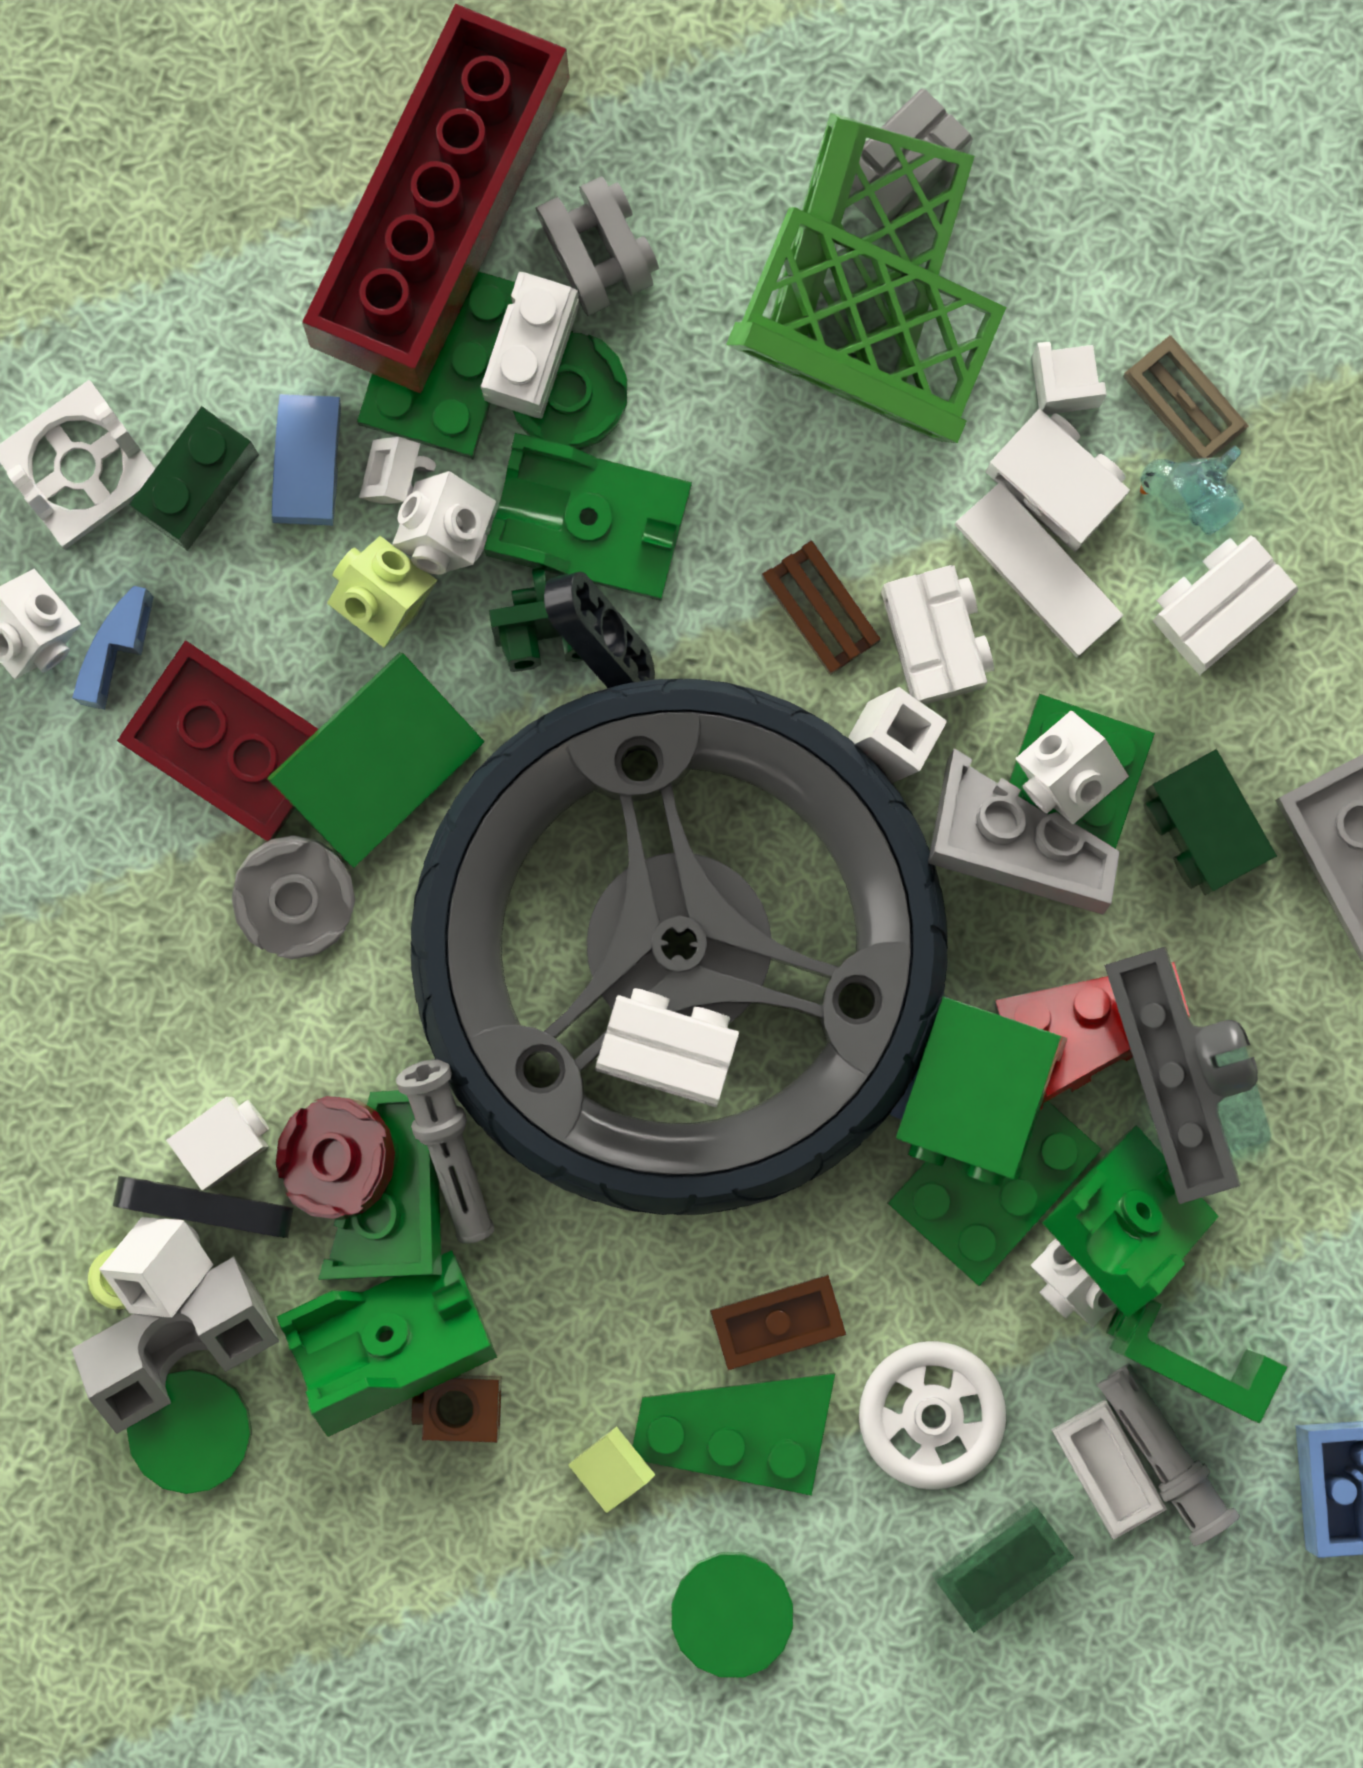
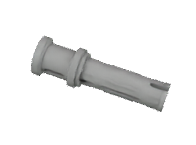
(440, 1127)
(1181, 1477)

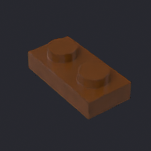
(778, 1322)

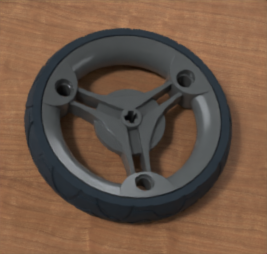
(581, 751)

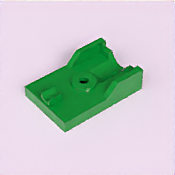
(542, 508)
(1128, 1223)
(355, 1374)

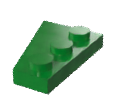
(403, 1227)
(740, 1432)

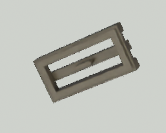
(1166, 414)

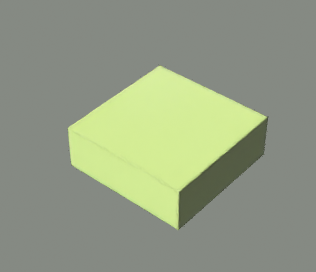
(611, 1469)

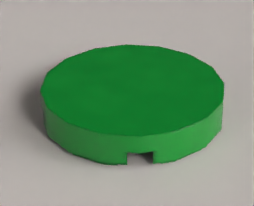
(578, 413)
(195, 1437)
(732, 1615)

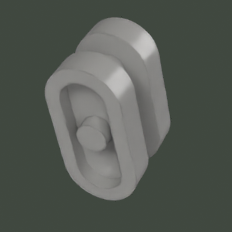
(606, 210)

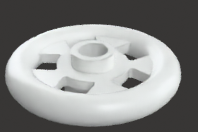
(881, 1424)

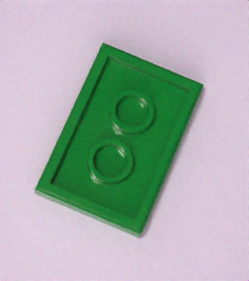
(376, 760)

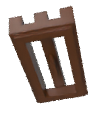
(791, 565)

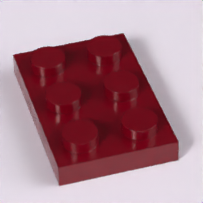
(218, 738)

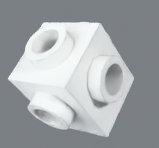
(443, 523)
(33, 625)
(1070, 768)
(1070, 1286)

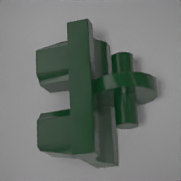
(525, 623)

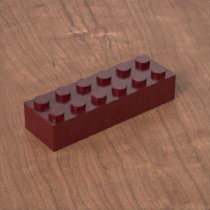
(437, 198)

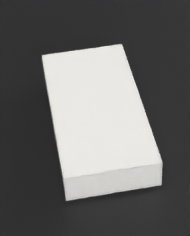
(1109, 1469)

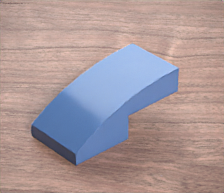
(306, 459)
(121, 631)

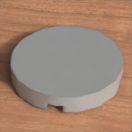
(293, 897)

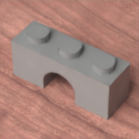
(129, 1362)

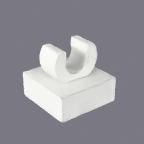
(391, 470)

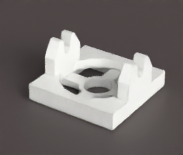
(17, 455)

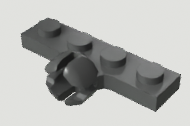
(1181, 1072)

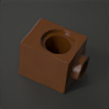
(485, 1421)

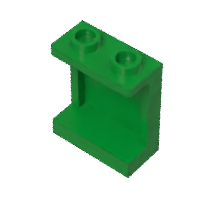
(979, 1091)
(1247, 1392)

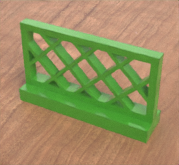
(830, 195)
(834, 368)

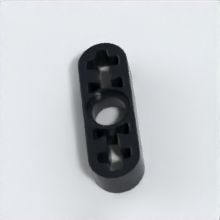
(597, 630)
(203, 1207)

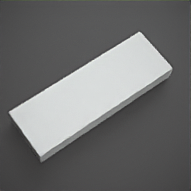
(1038, 569)

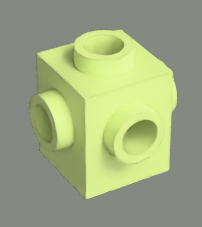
(380, 590)

